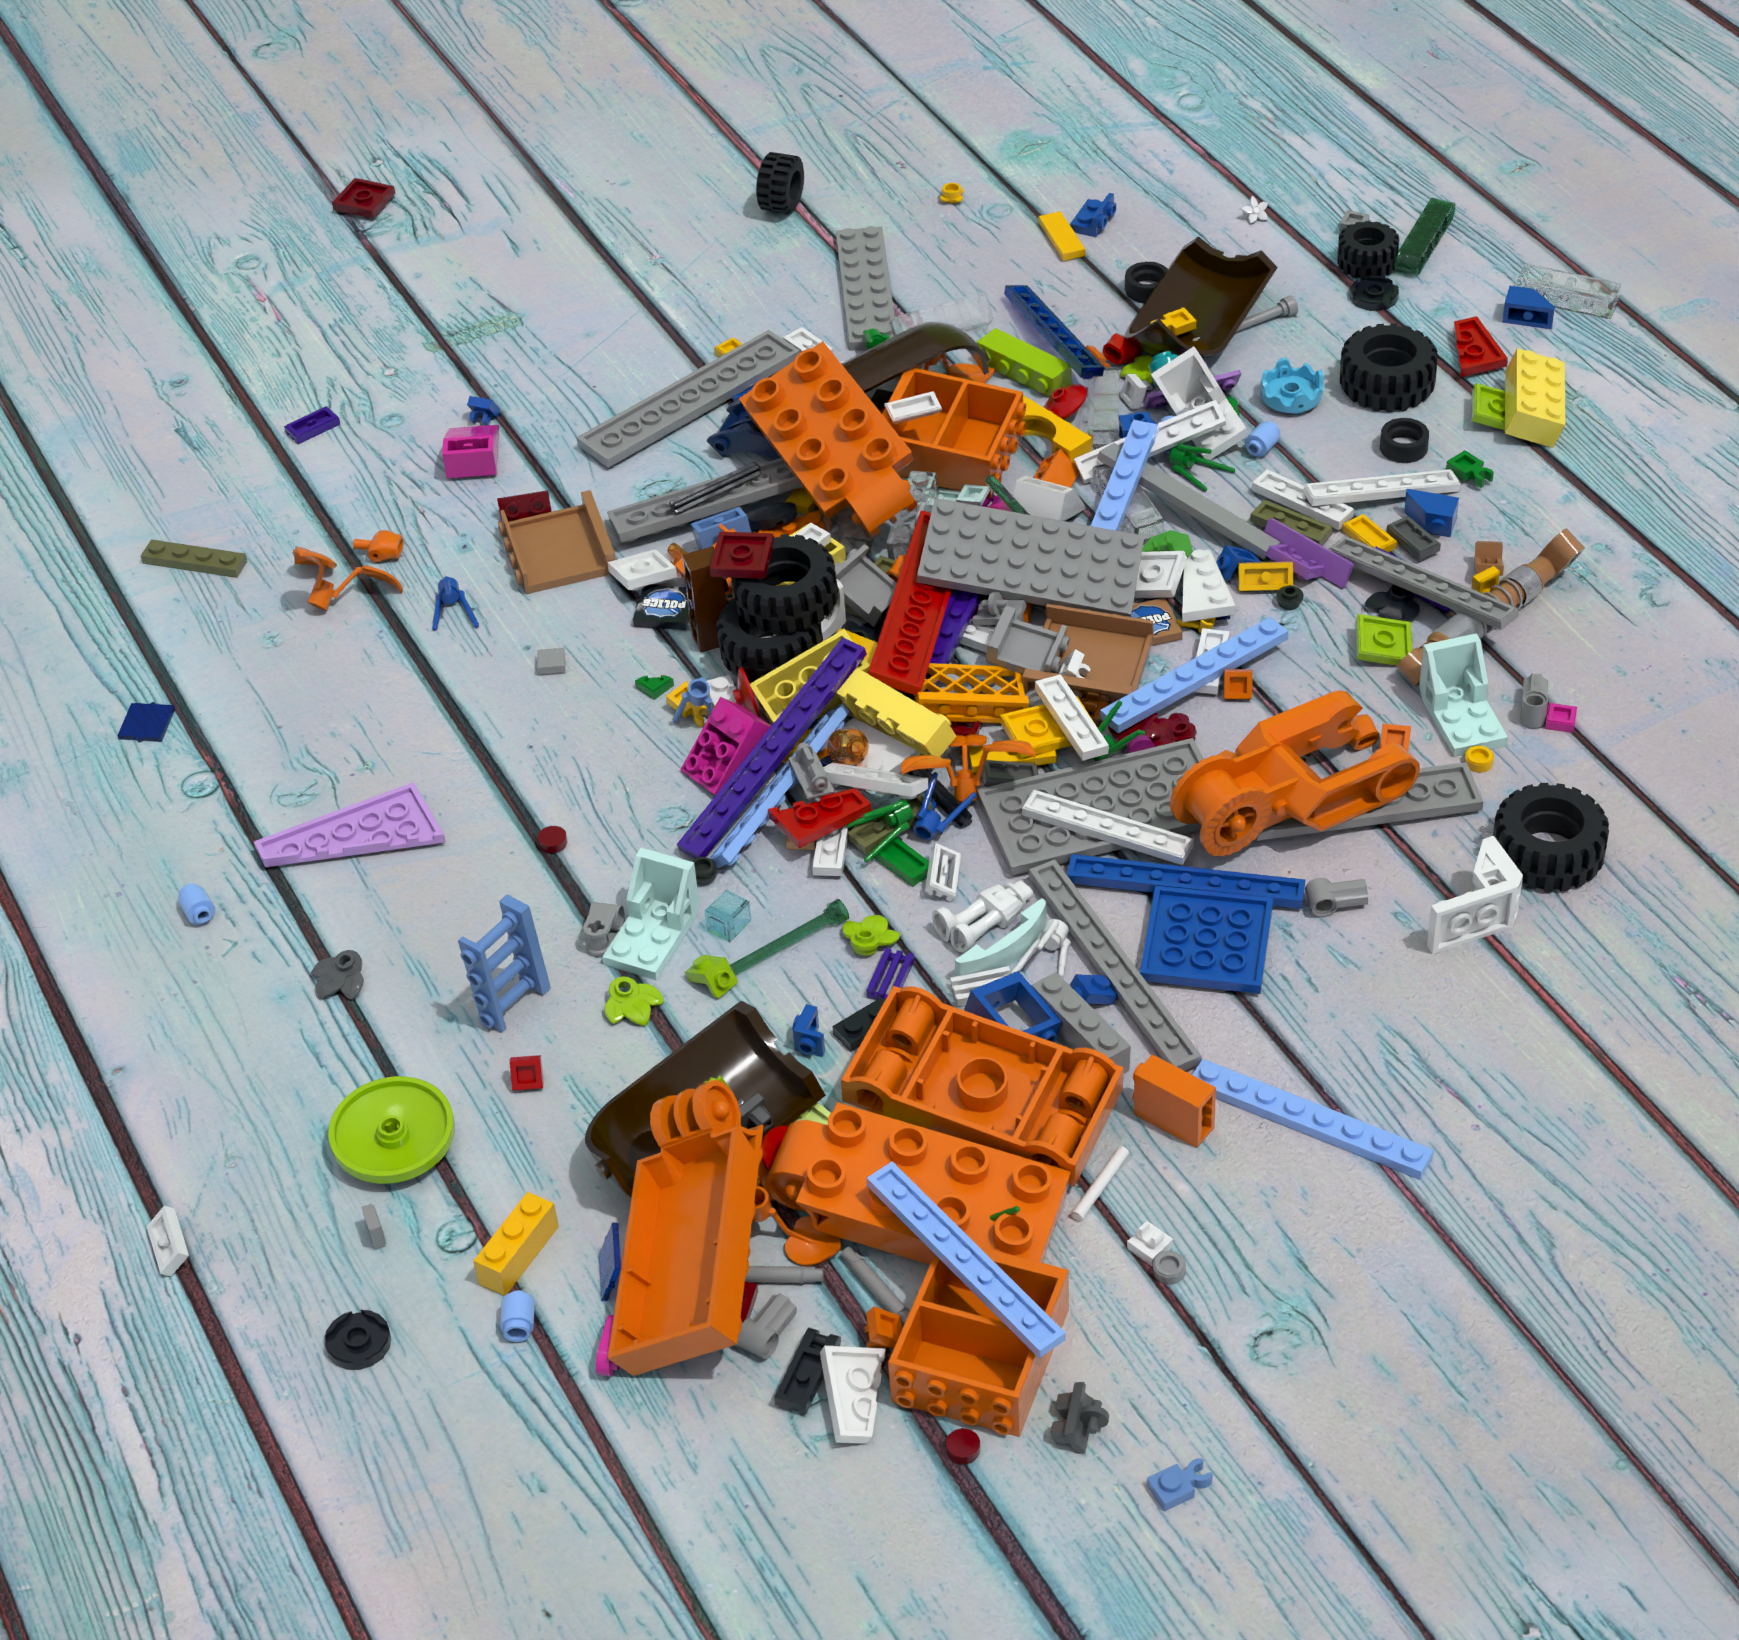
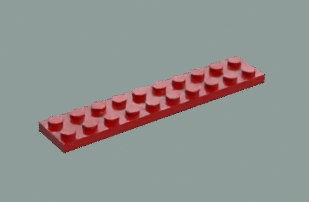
(911, 623)

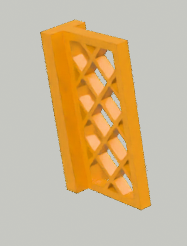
(968, 704)

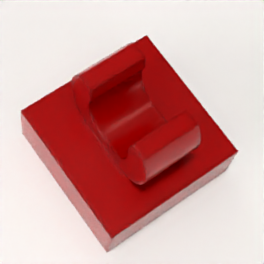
(526, 1072)

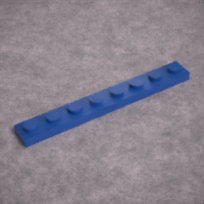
(1146, 875)

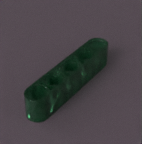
(1424, 236)

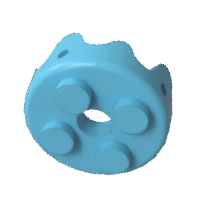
(1279, 383)

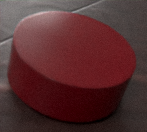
(552, 839)
(963, 1446)

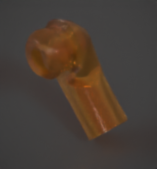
(676, 552)

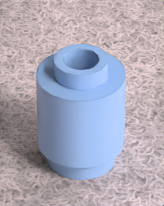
(1262, 439)
(196, 904)
(517, 1316)

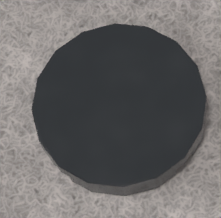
(1374, 293)
(769, 515)
(357, 1340)

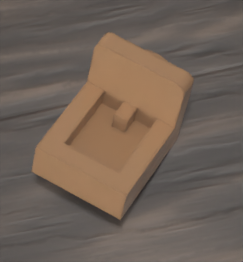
(1488, 555)

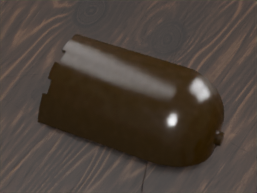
(1212, 289)
(909, 351)
(732, 1047)

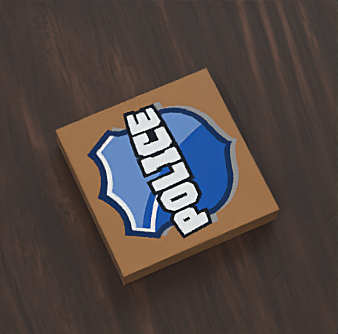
(1165, 624)

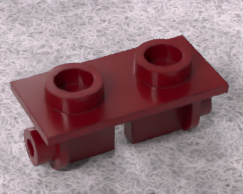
(525, 505)

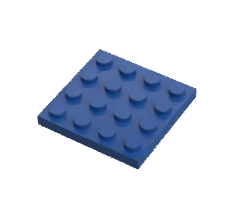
(1207, 939)

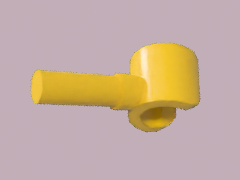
(1203, 623)

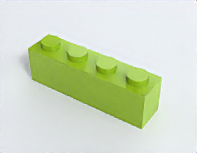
(1025, 362)

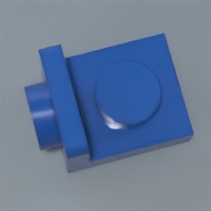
(1229, 559)

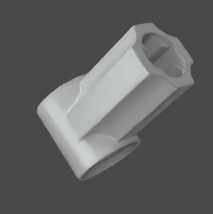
(1534, 701)
(1327, 896)
(762, 1333)

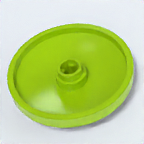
(391, 1130)

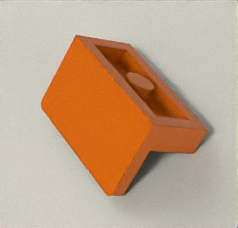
(1057, 469)

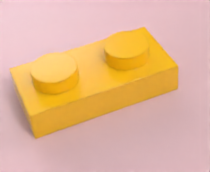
(1264, 575)

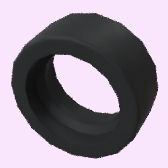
(1140, 272)
(1404, 451)

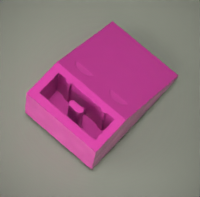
(471, 451)
(723, 744)

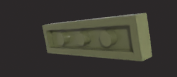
(194, 558)

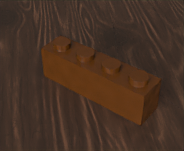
(704, 596)

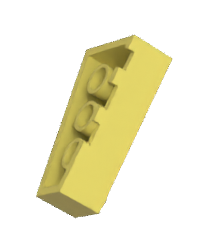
(895, 714)

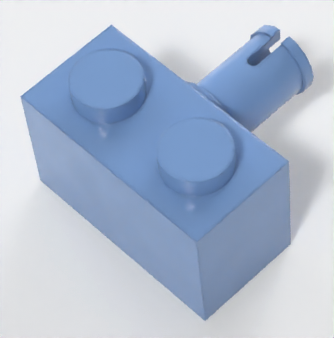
(707, 530)

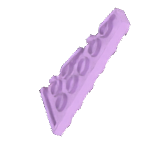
(373, 825)

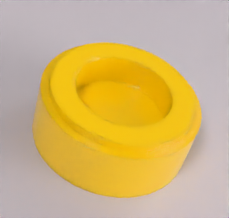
(1479, 759)

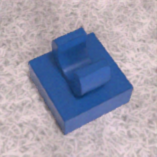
(482, 407)

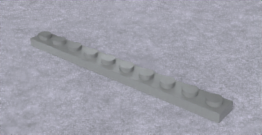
(1115, 966)

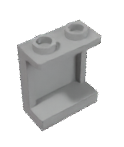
(865, 586)
(1025, 646)

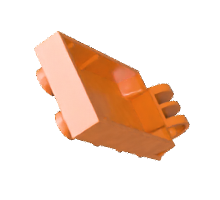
(833, 439)
(828, 1167)
(687, 1233)

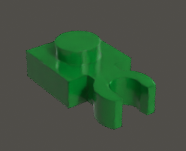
(1468, 466)

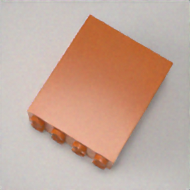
(969, 434)
(963, 1358)

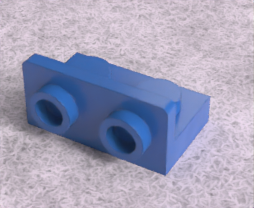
(1094, 216)

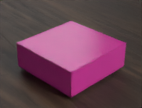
(1561, 717)

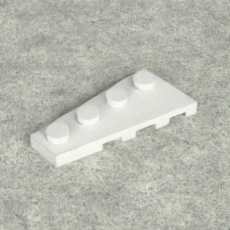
(1204, 589)

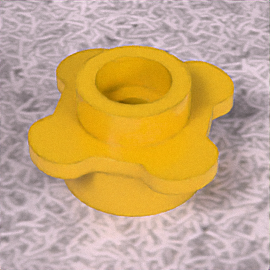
(951, 193)

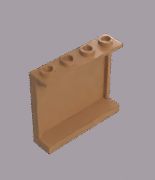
(558, 546)
(1113, 649)

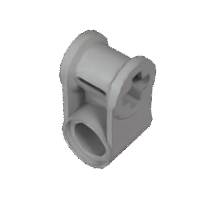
(602, 926)

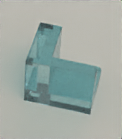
(728, 916)

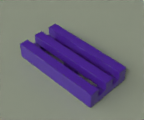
(312, 425)
(897, 958)

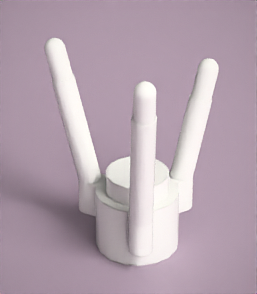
(1051, 938)

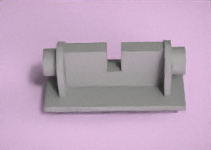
(810, 772)

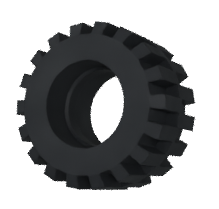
(780, 182)
(1367, 249)

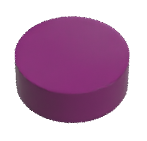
(1139, 743)

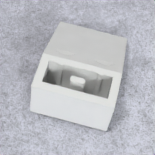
(1047, 499)

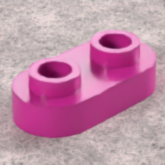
(603, 1365)

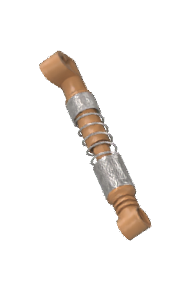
(1514, 589)

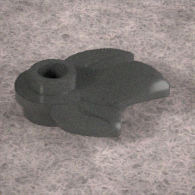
(336, 977)

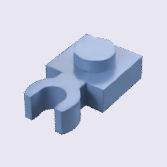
(1177, 1486)

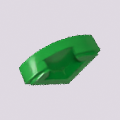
(654, 686)

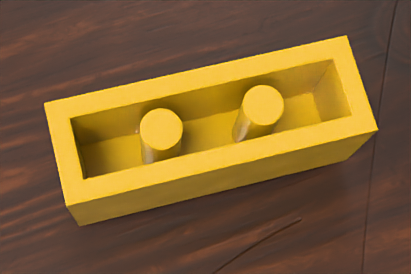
(516, 1243)

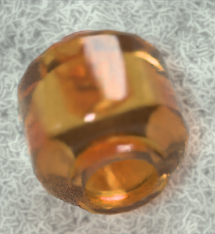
(847, 746)

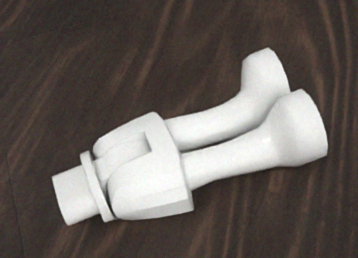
(997, 904)

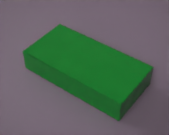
(904, 862)

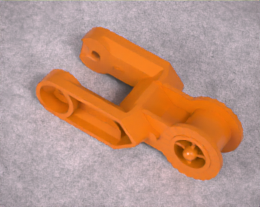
(1273, 783)

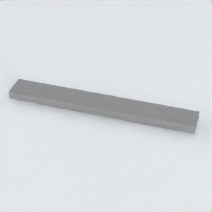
(1197, 505)
(1426, 583)

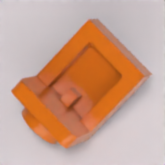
(1395, 734)

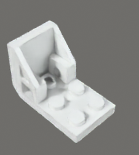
(1189, 384)
(1485, 910)

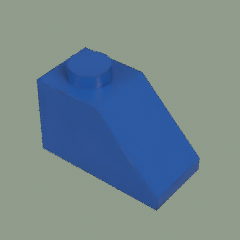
(1527, 308)
(1432, 511)

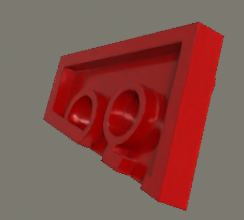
(1476, 348)
(814, 820)

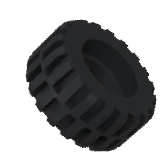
(1388, 367)
(792, 605)
(759, 655)
(1559, 812)

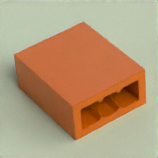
(1174, 1100)

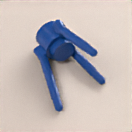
(449, 593)
(929, 821)

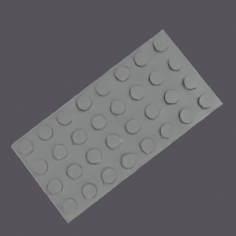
(1030, 558)
(1125, 785)

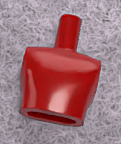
(1120, 350)

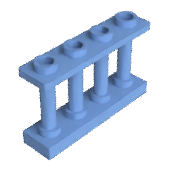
(527, 963)

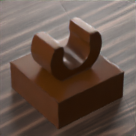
(1093, 706)

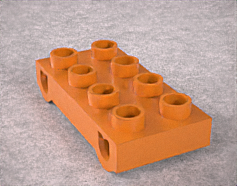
(982, 1081)

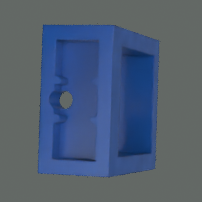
(1016, 988)

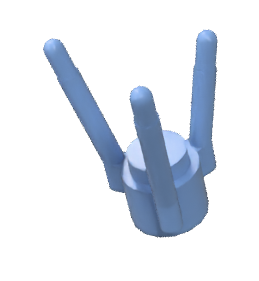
(697, 694)

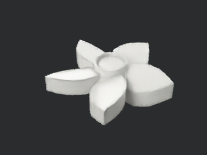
(1255, 210)

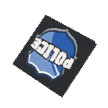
(662, 608)

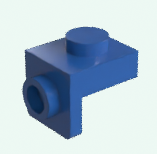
(1094, 989)
(805, 1032)

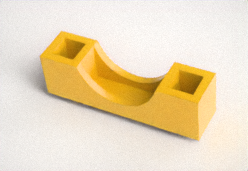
(1061, 433)

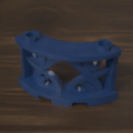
(737, 435)

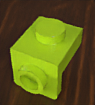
(714, 972)

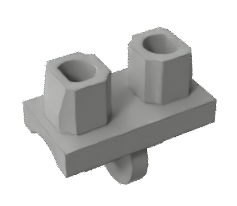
(991, 609)

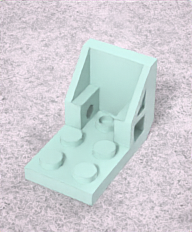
(1456, 694)
(660, 911)

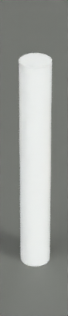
(1100, 1183)

